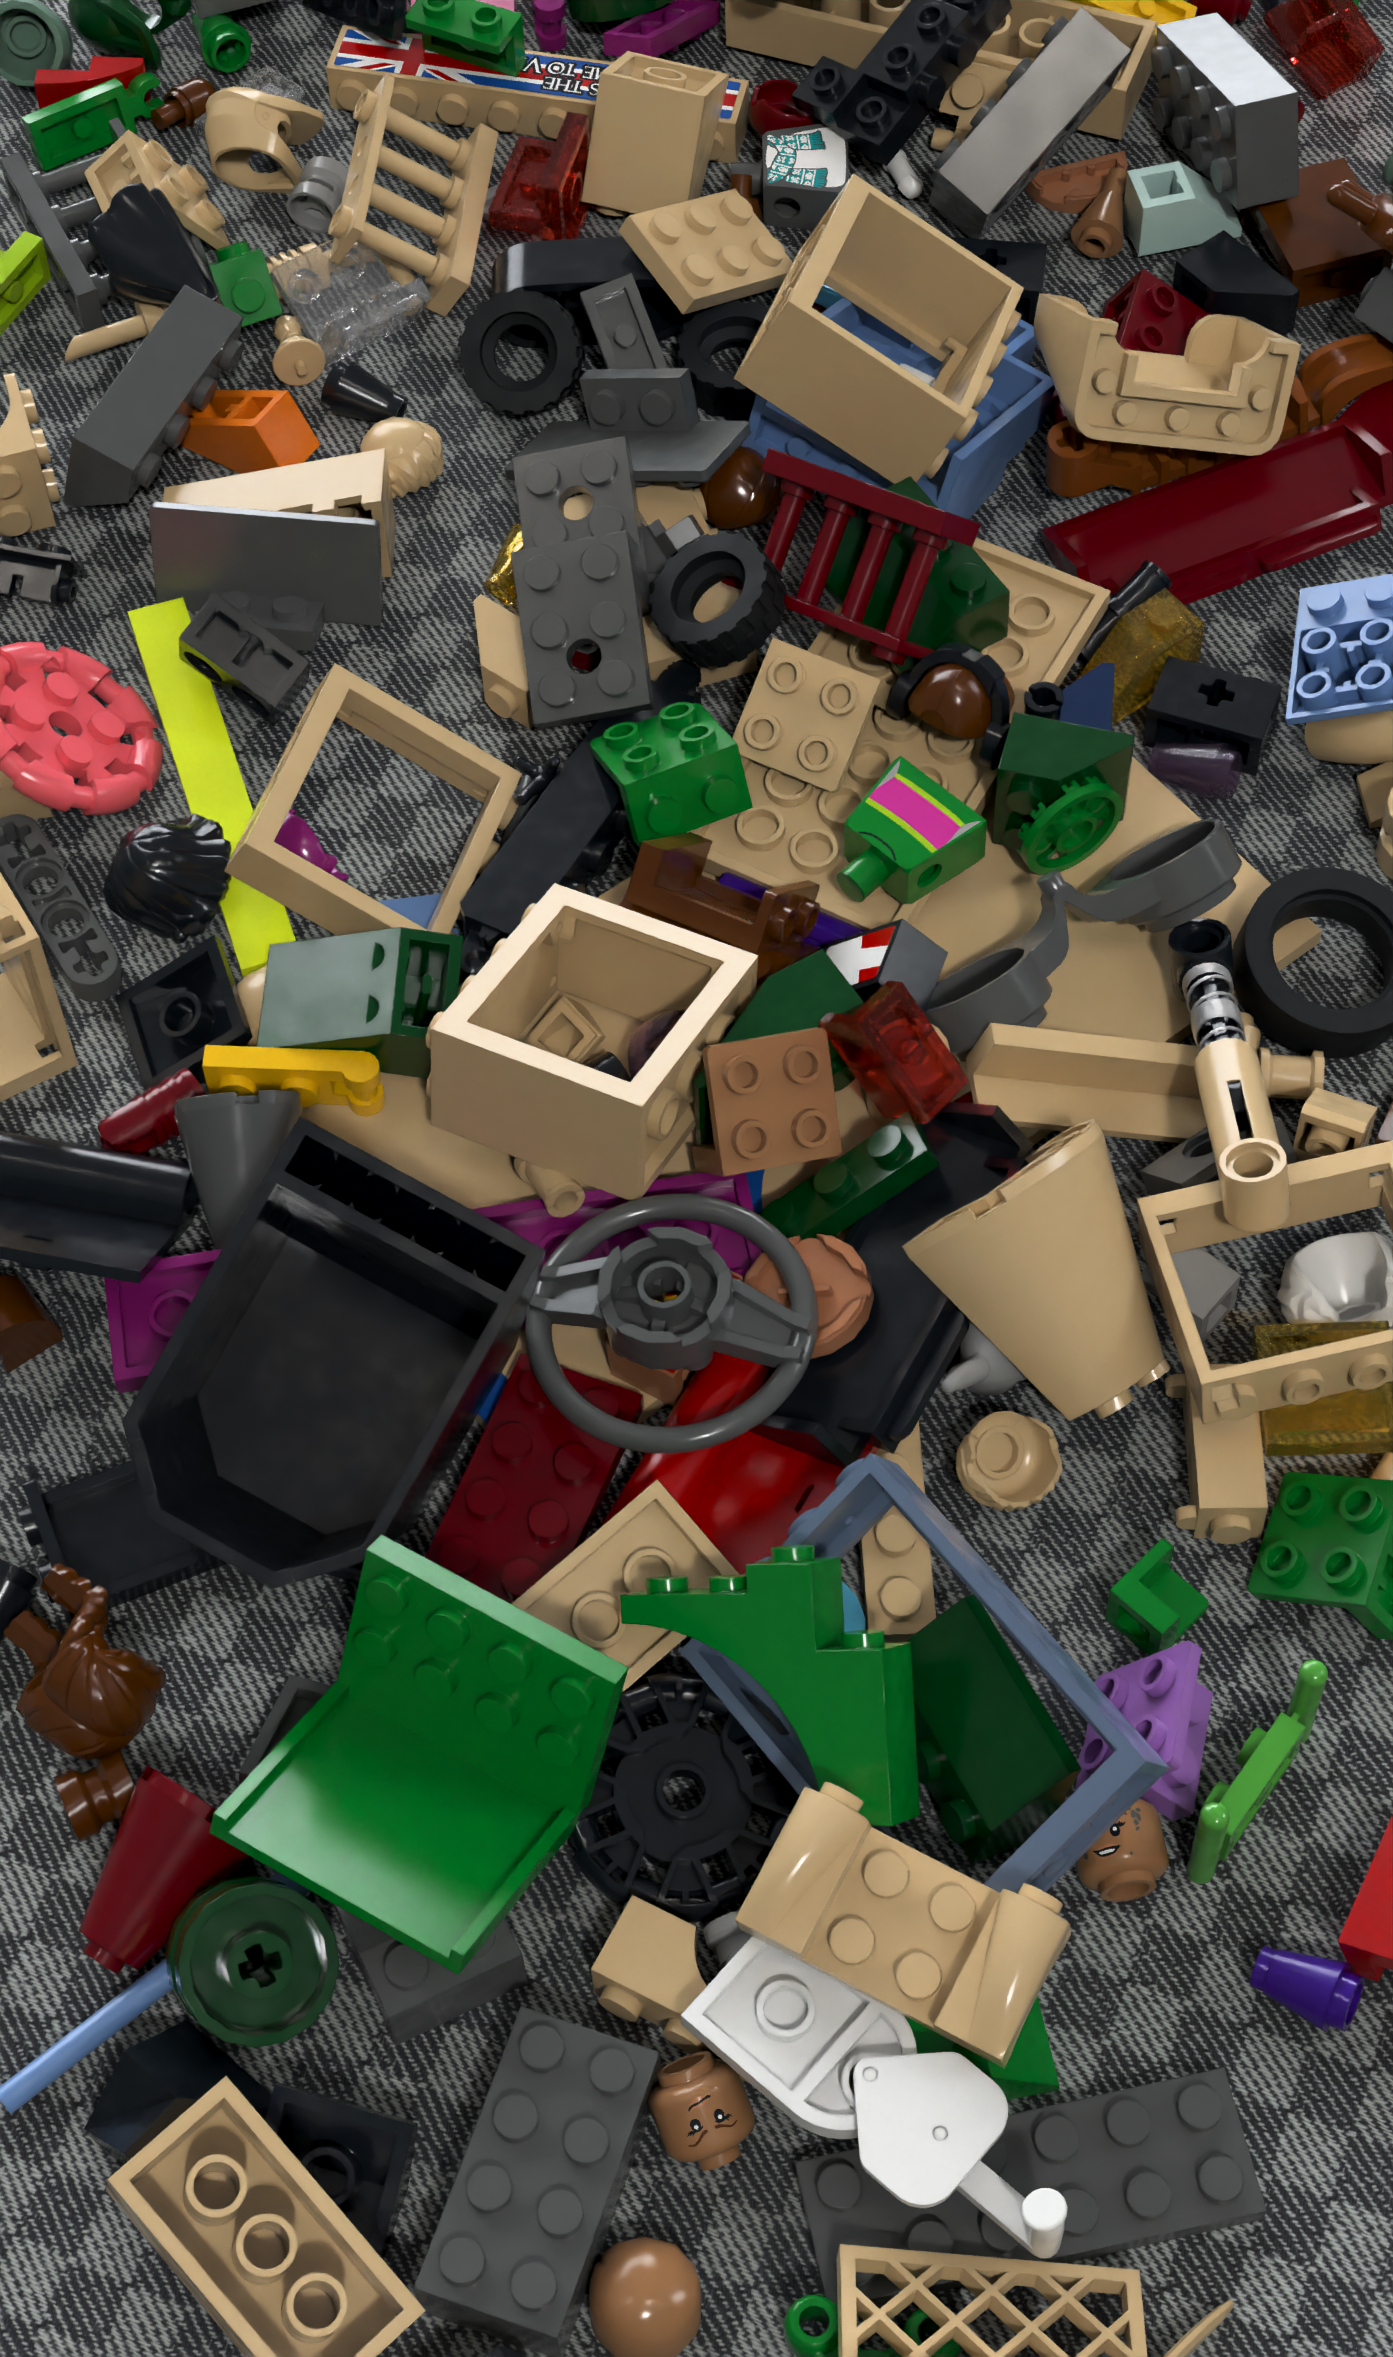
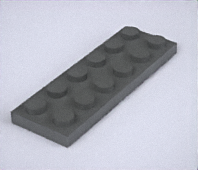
(1127, 2162)

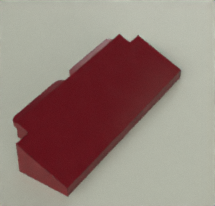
(1236, 515)

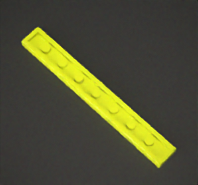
(206, 771)

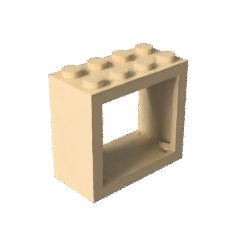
(916, 286)
(561, 1111)

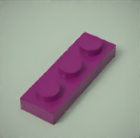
(662, 28)

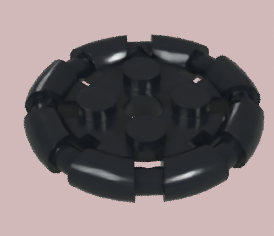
(674, 1836)

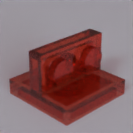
(545, 184)

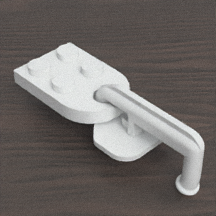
(914, 2114)

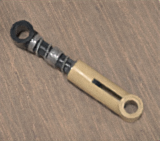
(1229, 1079)

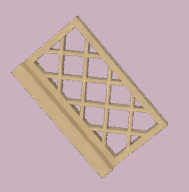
(976, 2274)

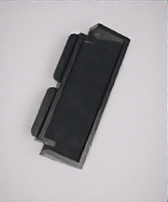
(890, 1370)

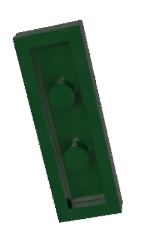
(855, 1182)

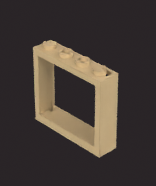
(404, 730)
(1318, 1191)

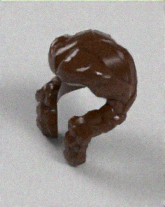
(82, 1690)

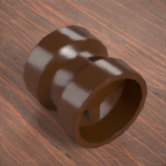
(96, 1794)

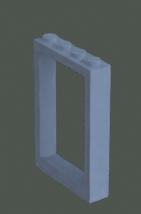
(860, 1500)

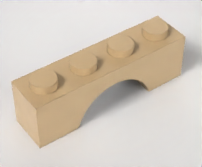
(651, 1971)

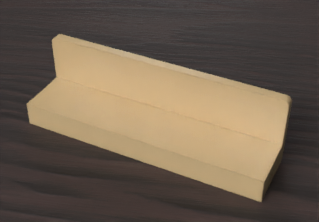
(1071, 1077)

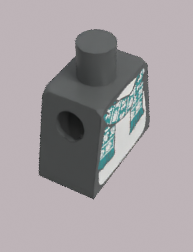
(798, 174)

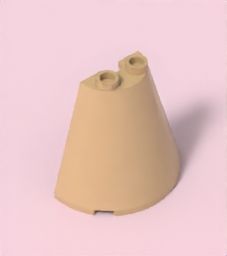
(1053, 1276)

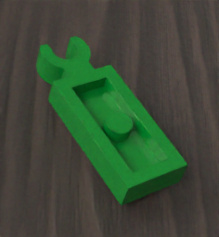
(82, 120)

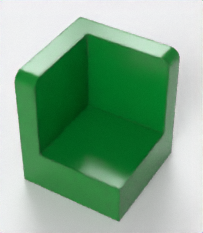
(1154, 1602)

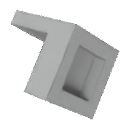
(1208, 1287)

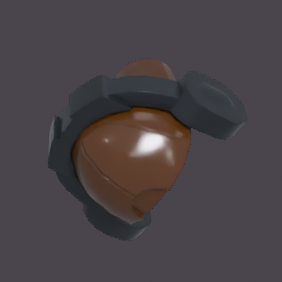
(958, 695)

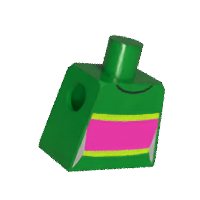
(908, 837)

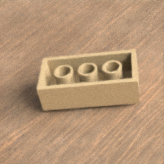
(259, 2237)

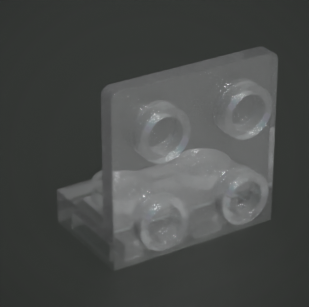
(347, 302)

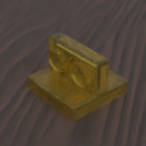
(1335, 1423)

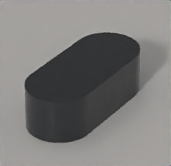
(573, 266)

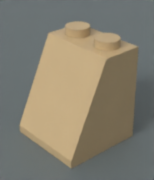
(651, 133)

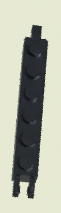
(563, 836)

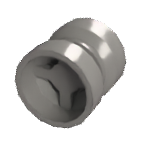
(317, 194)

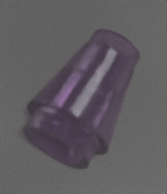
(1198, 768)

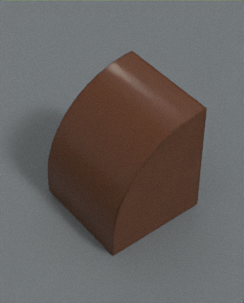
(24, 1324)

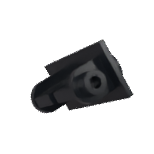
(44, 572)

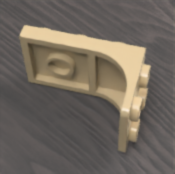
(23, 484)

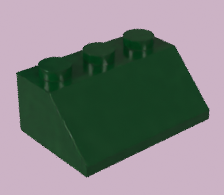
(960, 601)
(984, 1734)

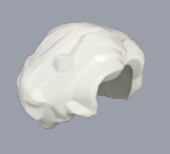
(1339, 1280)

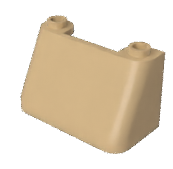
(1216, 398)

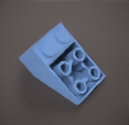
(1342, 651)

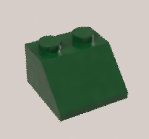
(1046, 755)

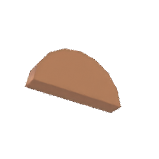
(1074, 185)

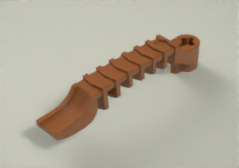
(1323, 387)

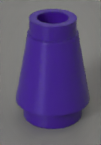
(1309, 1986)

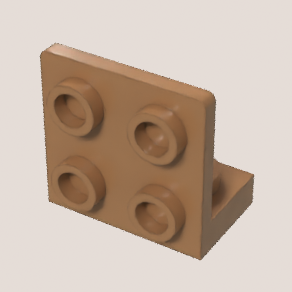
(769, 1103)

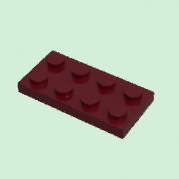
(529, 1485)

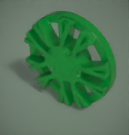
(1070, 826)

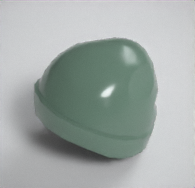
(31, 40)

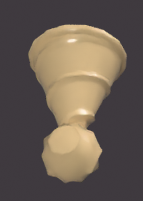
(297, 358)

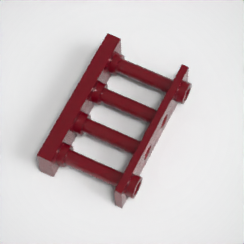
(887, 515)

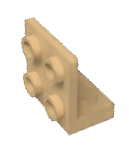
(149, 163)
(807, 715)

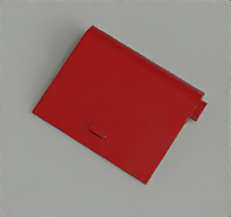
(742, 1489)

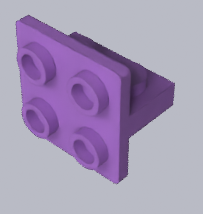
(1169, 1712)

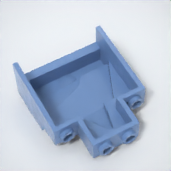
(974, 466)

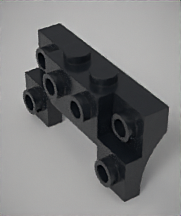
(901, 75)

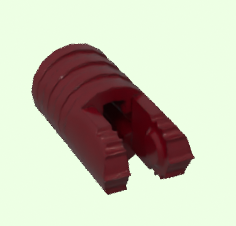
(149, 1117)

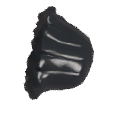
(170, 876)

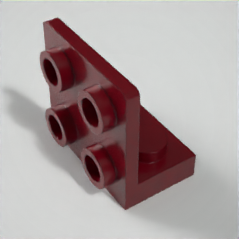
(1151, 315)

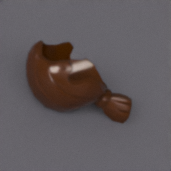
(741, 492)

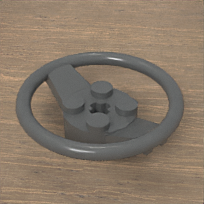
(684, 1333)

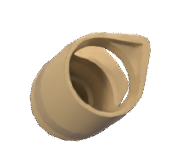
(251, 122)

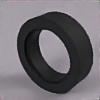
(1273, 1003)

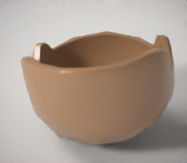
(644, 2299)

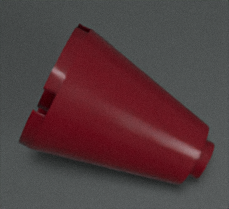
(152, 1872)

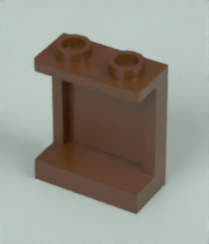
(1316, 242)
(672, 885)

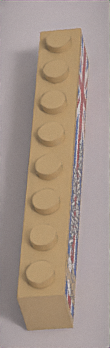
(465, 94)

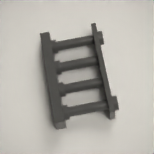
(66, 257)

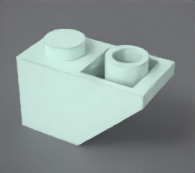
(1174, 209)

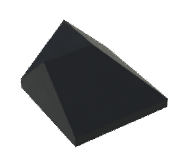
(158, 2084)

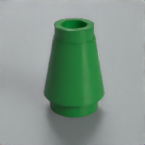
(222, 42)

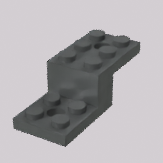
(582, 583)

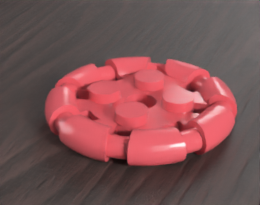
(46, 762)

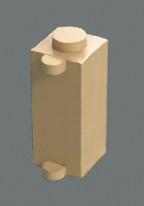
(1223, 1472)

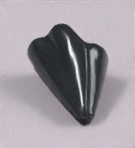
(148, 248)

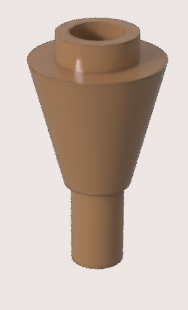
(1101, 226)

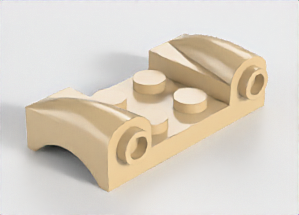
(904, 1925)

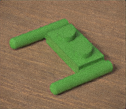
(1264, 1762)

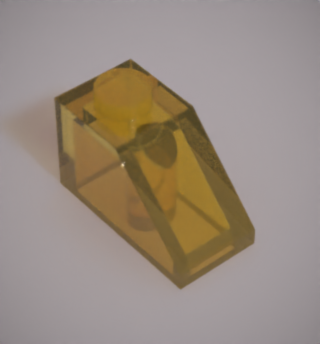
(1141, 646)

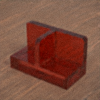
(1325, 42)
(896, 1054)

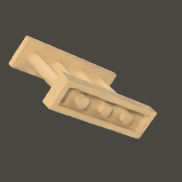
(461, 195)

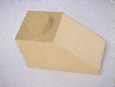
(502, 661)

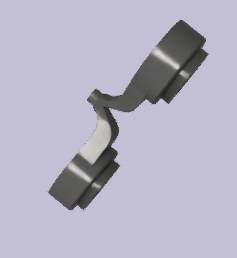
(1152, 887)

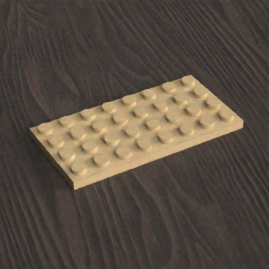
(799, 827)

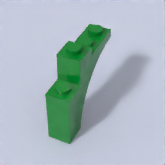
(836, 1687)

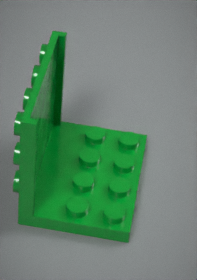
(433, 1761)

